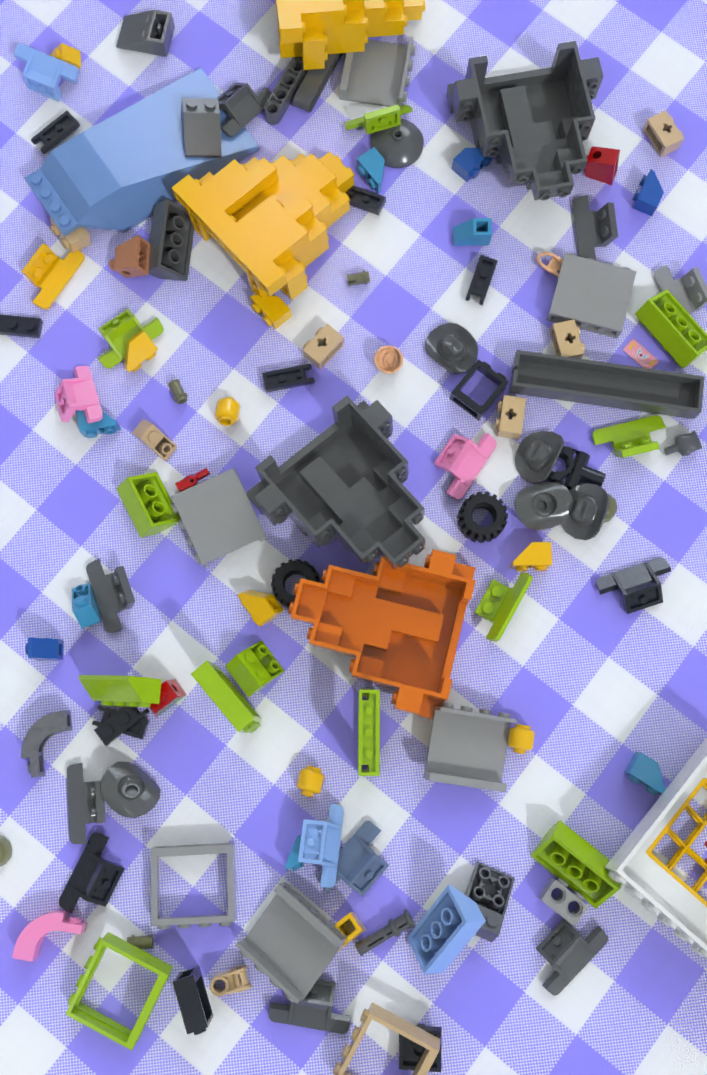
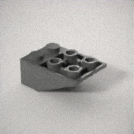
(147, 32)
(491, 893)

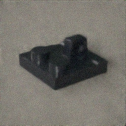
(411, 1052)

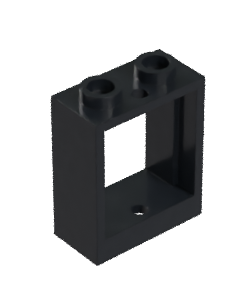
(466, 402)
(193, 1000)

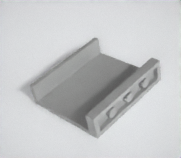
(378, 73)
(592, 295)
(217, 517)
(467, 747)
(291, 943)

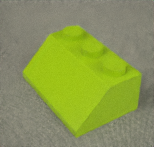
(147, 504)

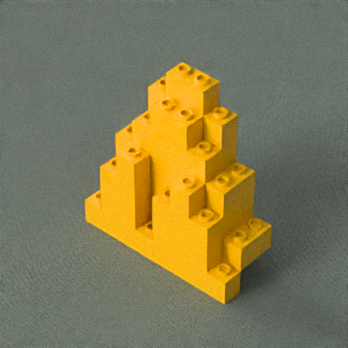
(338, 26)
(270, 215)

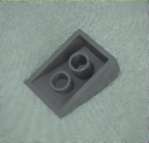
(201, 127)

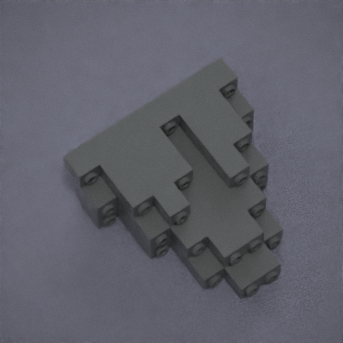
(532, 118)
(347, 488)

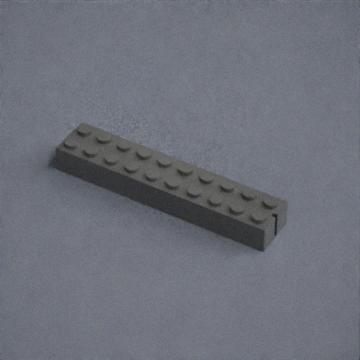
(607, 384)

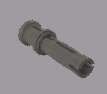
(393, 928)

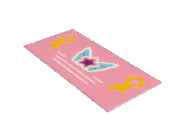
(640, 354)

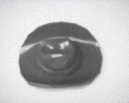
(452, 347)
(538, 455)
(544, 505)
(588, 511)
(129, 790)

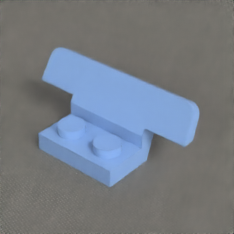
(44, 71)
(322, 844)

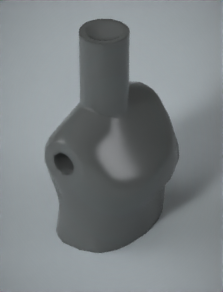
(684, 444)

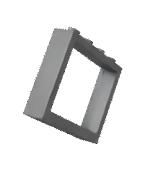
(197, 849)

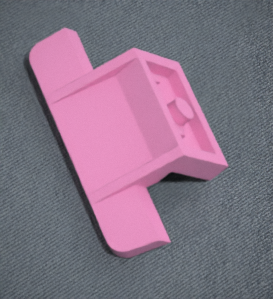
(79, 395)
(464, 461)

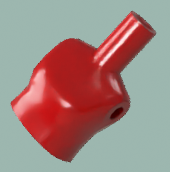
(186, 482)

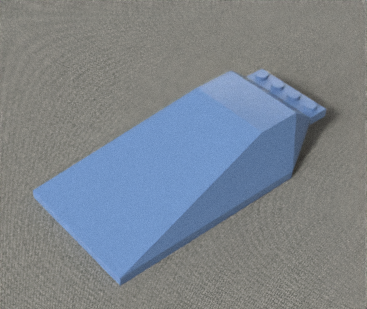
(130, 162)

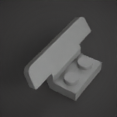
(688, 290)

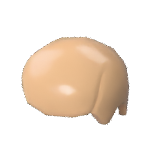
(388, 359)

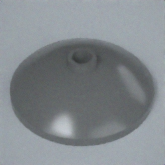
(399, 151)

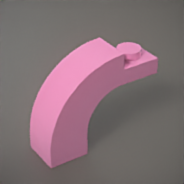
(31, 938)

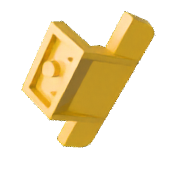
(51, 274)

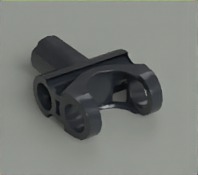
(577, 470)

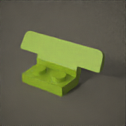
(379, 119)
(122, 329)
(630, 437)
(501, 603)

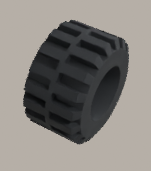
(486, 502)
(284, 572)

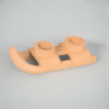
(554, 264)

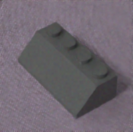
(170, 242)

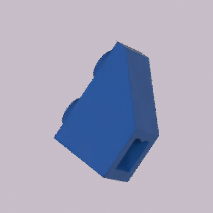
(469, 163)
(650, 194)
(44, 649)

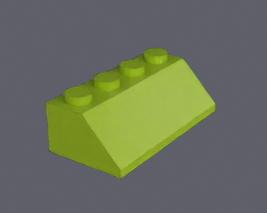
(673, 328)
(122, 690)
(576, 863)

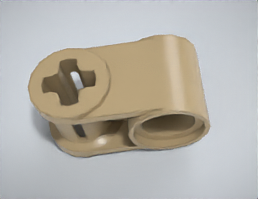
(232, 981)

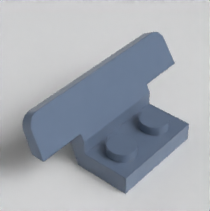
(358, 862)

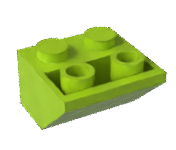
(254, 668)

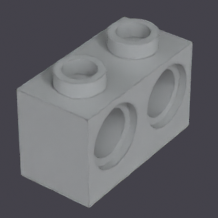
(561, 903)

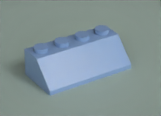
(445, 930)

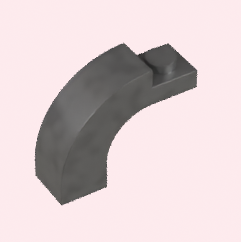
(38, 736)

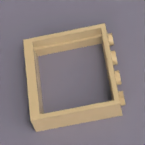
(398, 1025)

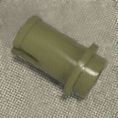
(358, 278)
(178, 393)
(141, 942)

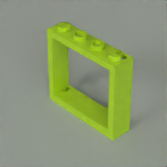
(227, 697)
(369, 733)
(98, 1021)

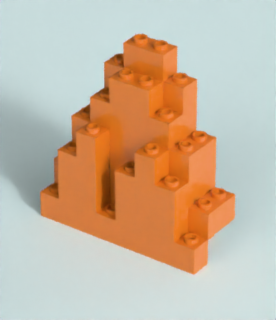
(394, 623)

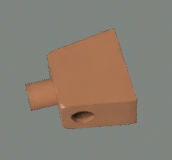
(132, 258)

